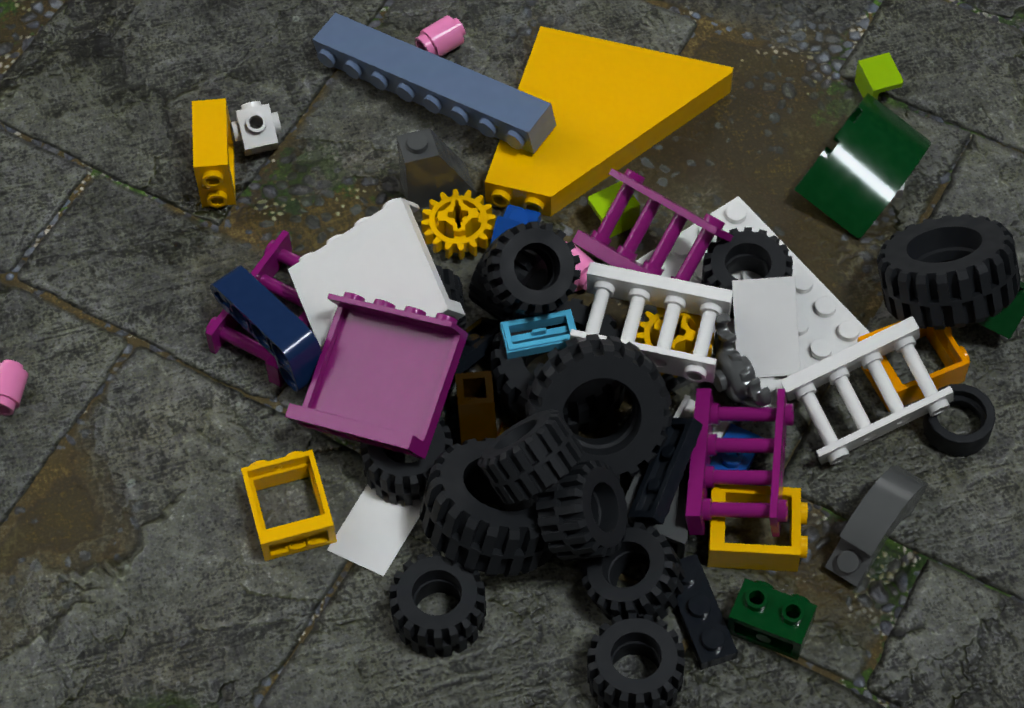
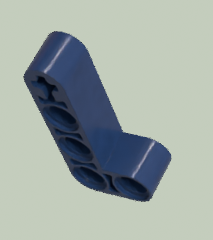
(270, 324)

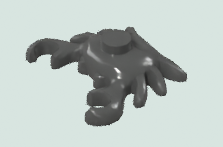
(735, 372)

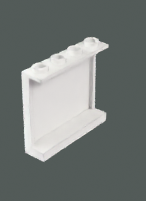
(376, 260)

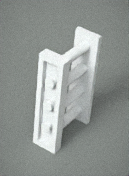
(662, 292)
(869, 355)

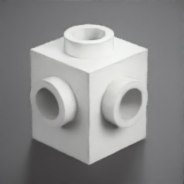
(259, 139)

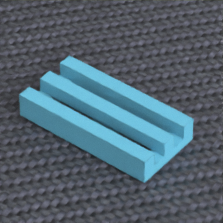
(540, 339)

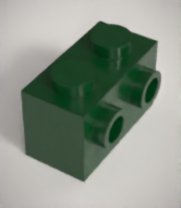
(771, 618)

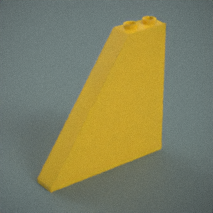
(607, 111)

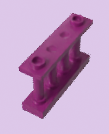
(625, 255)
(222, 327)
(704, 476)

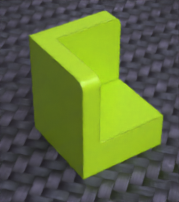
(877, 75)
(601, 202)

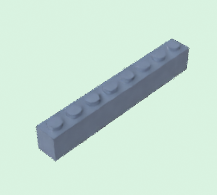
(435, 83)

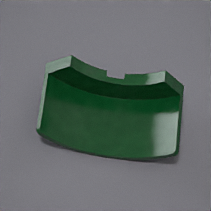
(865, 167)

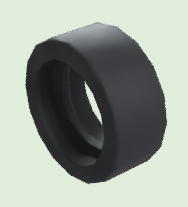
(962, 444)

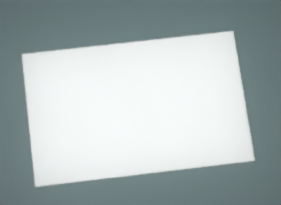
(767, 324)
(375, 531)

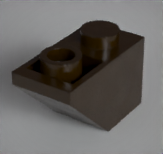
(476, 405)

